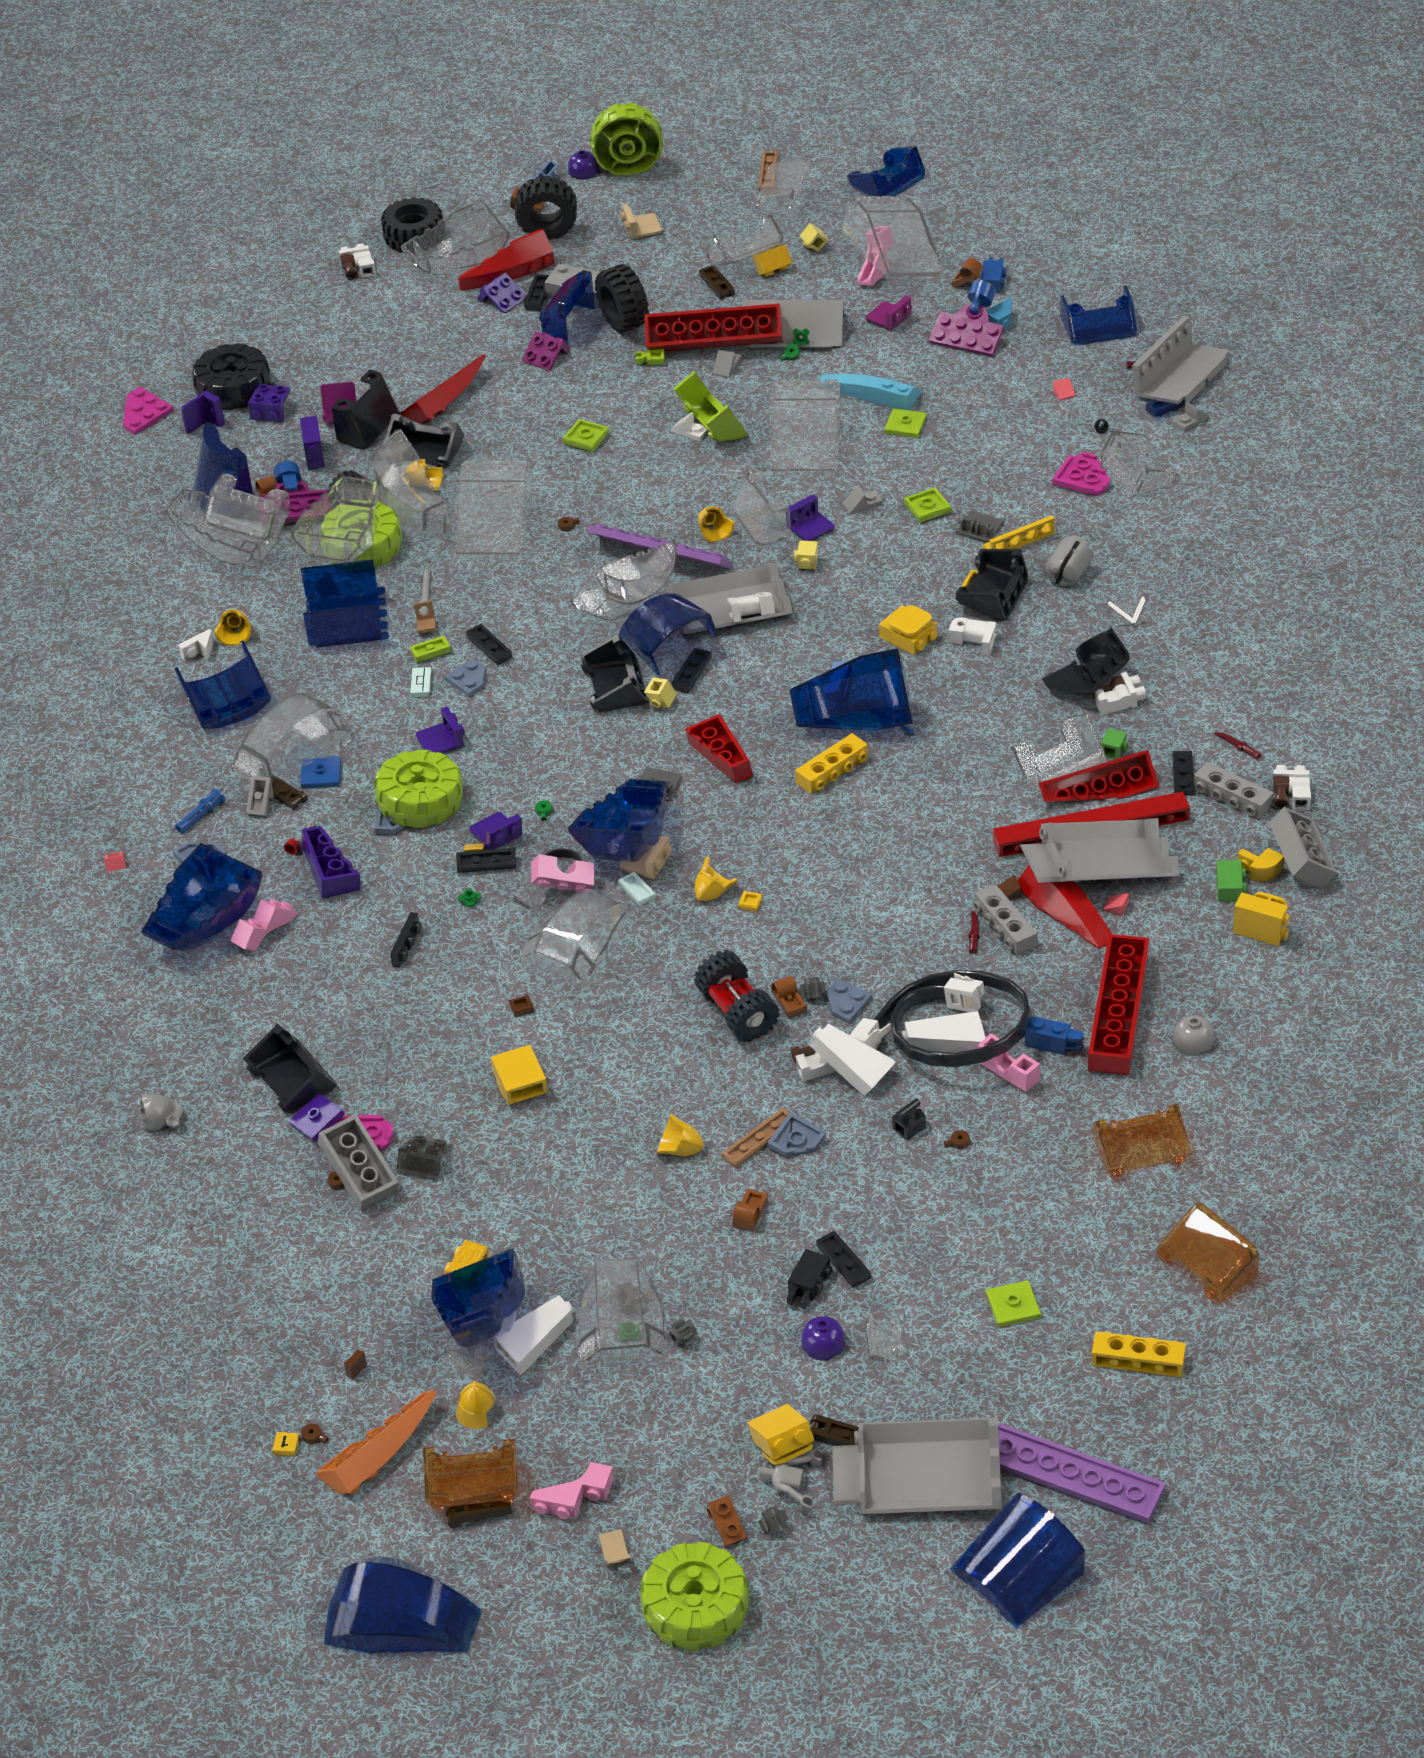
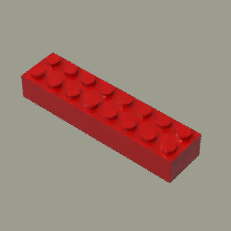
(714, 327)
(1118, 1004)

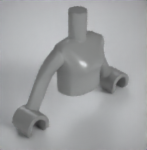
(788, 1478)

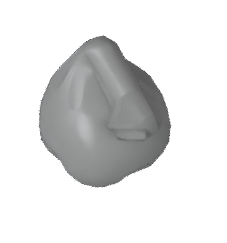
(160, 1111)

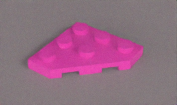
(143, 410)

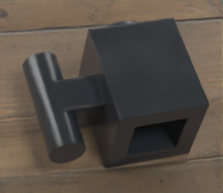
(909, 1120)

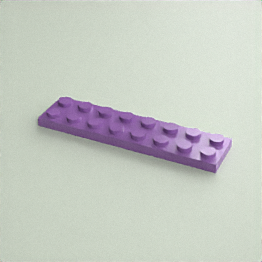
(648, 542)
(1078, 1474)

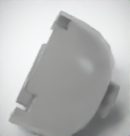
(1193, 1035)

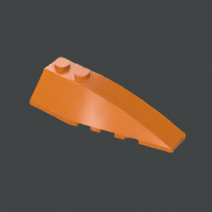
(363, 1459)

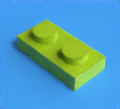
(430, 649)

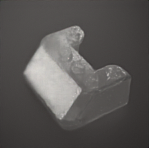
(245, 514)
(1076, 753)

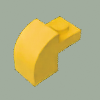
(1261, 867)

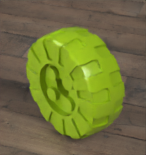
(626, 136)
(386, 537)
(418, 788)
(694, 1596)

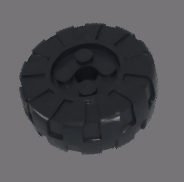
(231, 373)

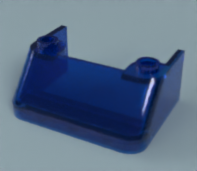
(573, 292)
(1099, 324)

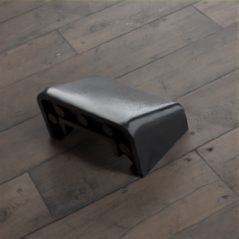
(431, 443)
(997, 584)
(1100, 660)
(614, 675)
(288, 1069)

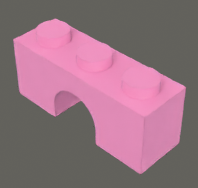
(546, 873)
(1021, 1072)

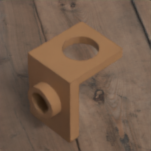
(426, 622)

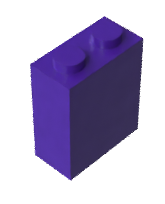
(312, 442)

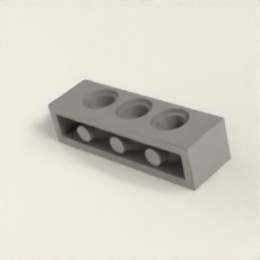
(1233, 790)
(1005, 919)

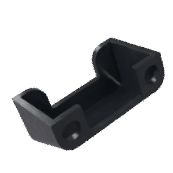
(368, 416)

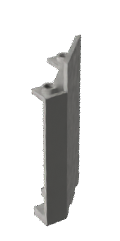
(713, 591)
(1100, 851)
(920, 1466)

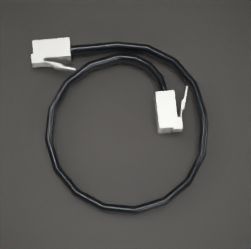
(962, 992)

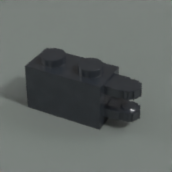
(808, 1277)

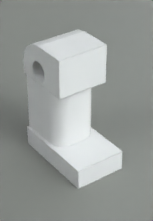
(751, 604)
(974, 632)

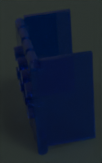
(343, 604)

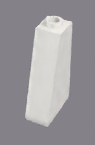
(946, 1033)
(851, 1058)
(534, 1333)

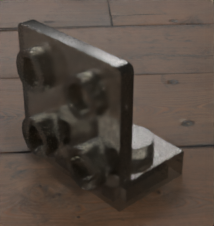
(422, 1157)

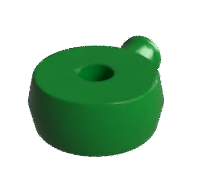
(787, 352)
(543, 809)

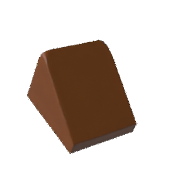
(1011, 888)

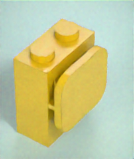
(909, 628)
(1261, 917)
(519, 1074)
(781, 1434)

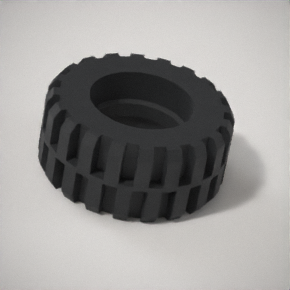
(546, 190)
(408, 219)
(621, 297)

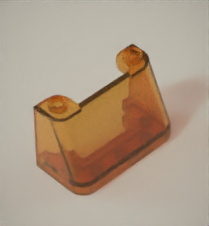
(1141, 1141)
(1211, 1251)
(471, 1476)

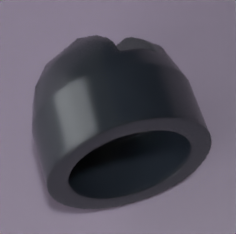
(1104, 426)

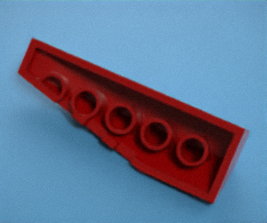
(517, 260)
(443, 394)
(1104, 781)
(1066, 904)

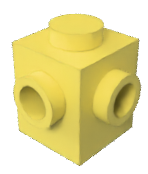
(813, 237)
(806, 555)
(660, 693)

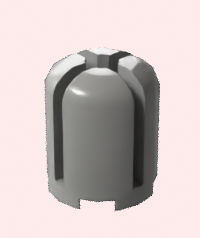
(1069, 562)

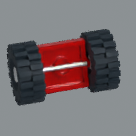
(747, 1010)

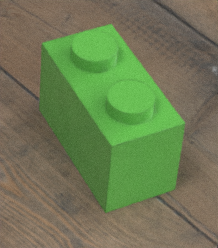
(1229, 880)

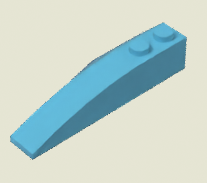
(877, 390)

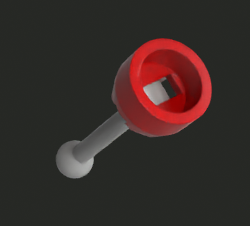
(296, 843)

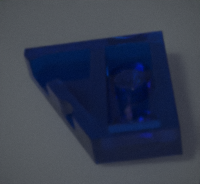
(1159, 408)

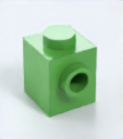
(1114, 743)

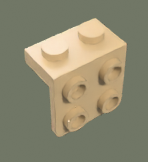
(639, 225)
(651, 862)

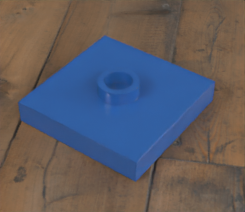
(321, 773)

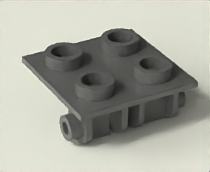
(979, 526)
(660, 775)

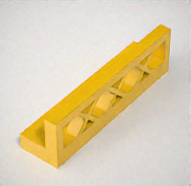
(1023, 535)

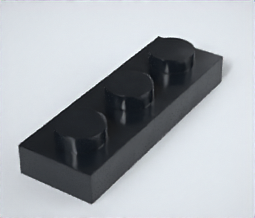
(536, 293)
(489, 644)
(691, 669)
(1183, 772)
(486, 860)
(405, 940)
(843, 1259)

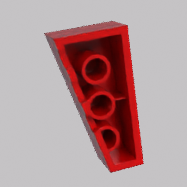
(720, 747)

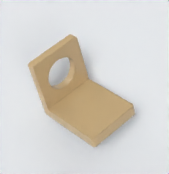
(614, 1547)

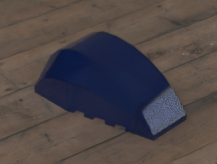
(857, 695)
(623, 823)
(202, 899)
(480, 1298)
(397, 1609)

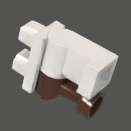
(356, 257)
(1119, 694)
(1291, 782)
(812, 1065)

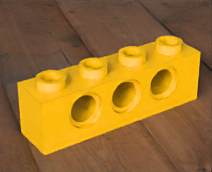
(831, 763)
(1138, 1354)

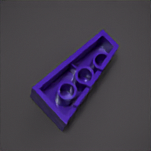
(329, 867)

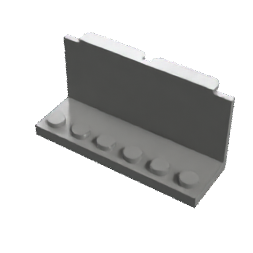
(820, 317)
(1176, 367)

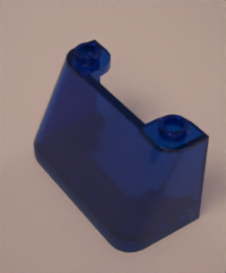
(901, 171)

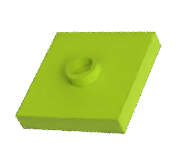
(905, 423)
(585, 435)
(927, 504)
(1013, 1303)

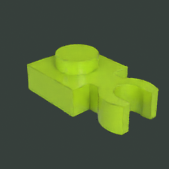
(652, 357)

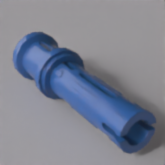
(205, 806)

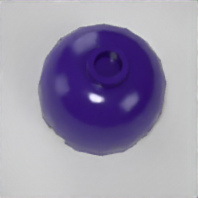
(583, 165)
(823, 1338)

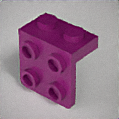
(890, 315)
(544, 350)
(332, 393)

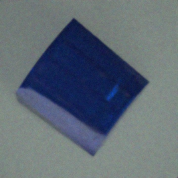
(218, 459)
(659, 619)
(228, 695)
(1022, 1559)

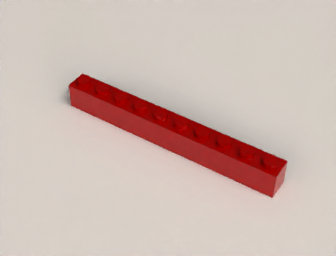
(1167, 808)

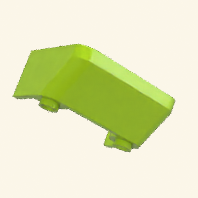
(708, 410)

